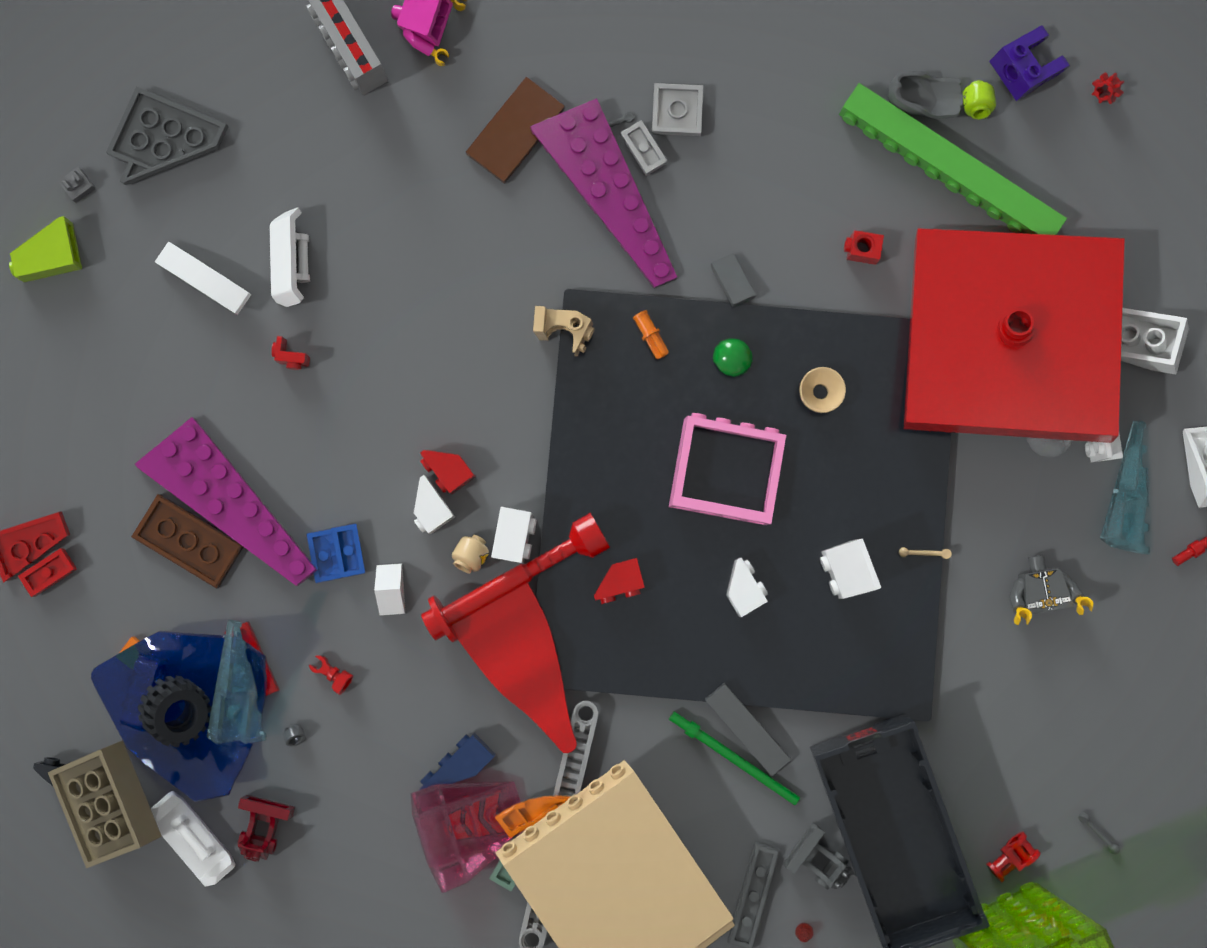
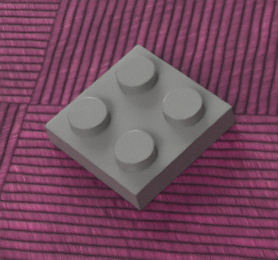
(677, 109)

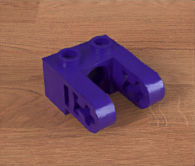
(1020, 68)

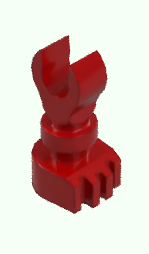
(341, 680)

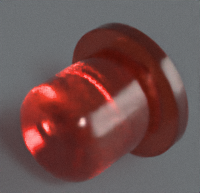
(804, 932)

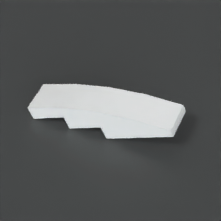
(203, 278)

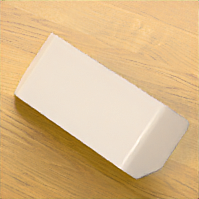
(283, 259)
(192, 839)

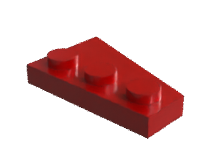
(29, 541)

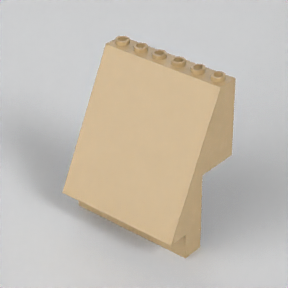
(614, 872)

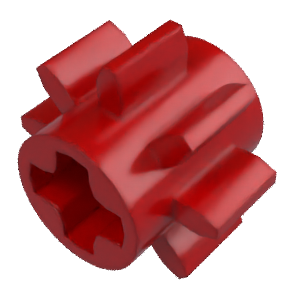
(1101, 86)

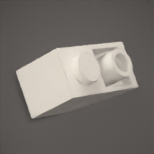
(743, 590)

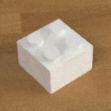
(513, 535)

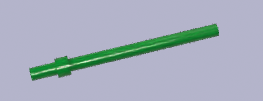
(693, 730)

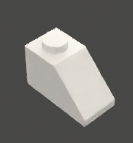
(430, 508)

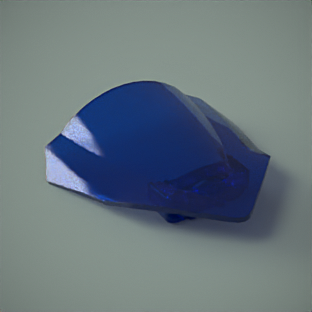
(199, 768)

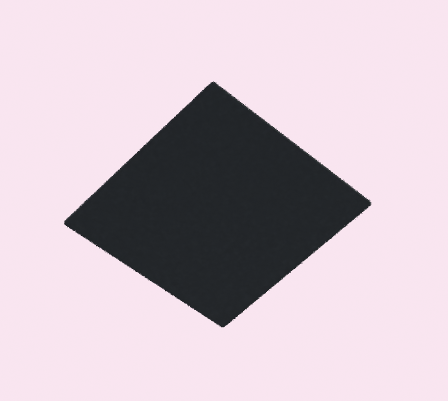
(838, 482)

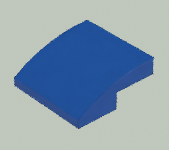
(336, 553)

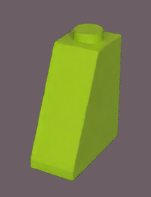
(47, 253)

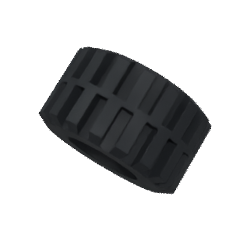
(161, 698)

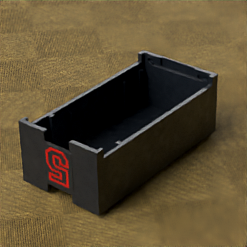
(899, 836)

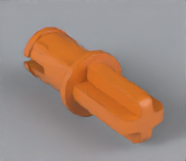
(651, 334)

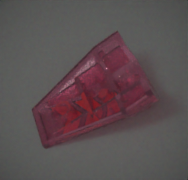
(460, 827)

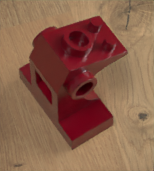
(256, 846)

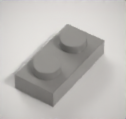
(643, 148)

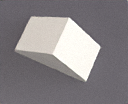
(390, 589)

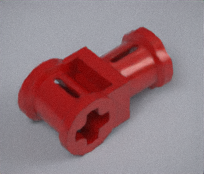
(1014, 856)

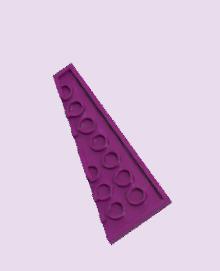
(594, 164)
(207, 482)

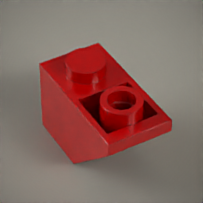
(449, 469)
(621, 578)

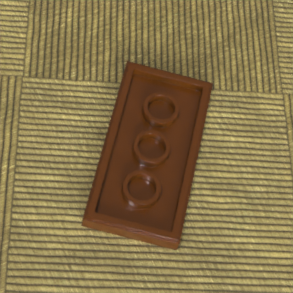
(508, 135)
(187, 541)

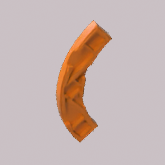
(527, 813)

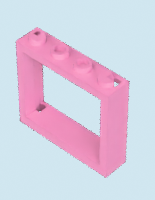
(722, 510)

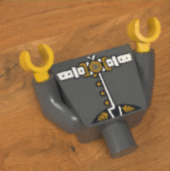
(1045, 591)

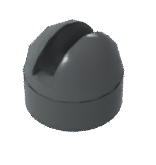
(294, 735)

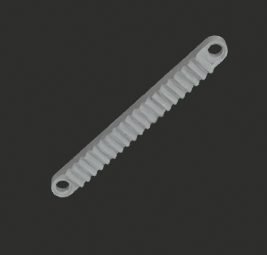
(567, 784)

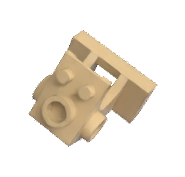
(549, 320)

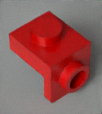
(292, 360)

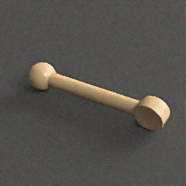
(945, 553)

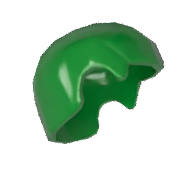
(732, 357)

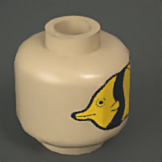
(470, 554)

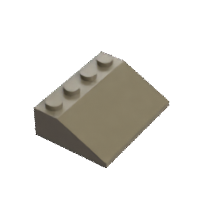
(104, 804)

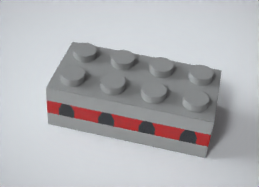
(348, 44)

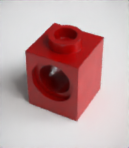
(874, 244)

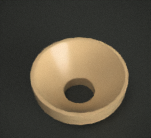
(828, 378)

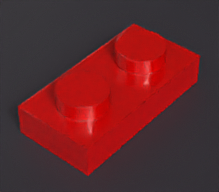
(47, 572)

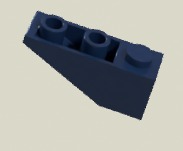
(463, 764)

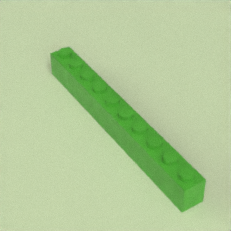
(949, 164)

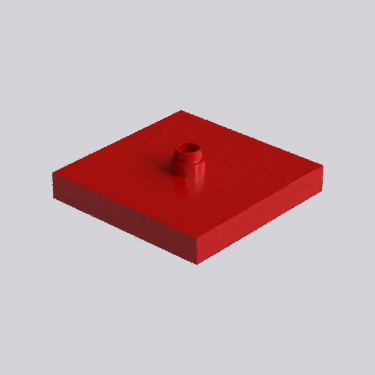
(1015, 335)

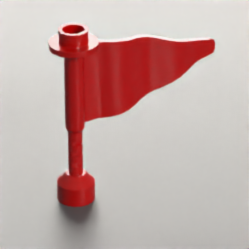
(511, 636)

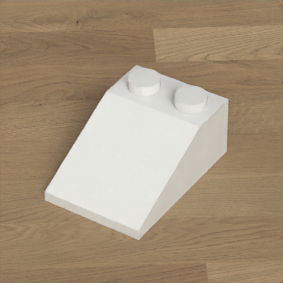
(1153, 340)
(1196, 454)
(850, 569)

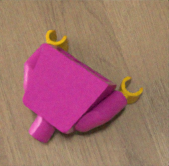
(424, 23)

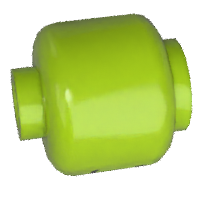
(979, 99)

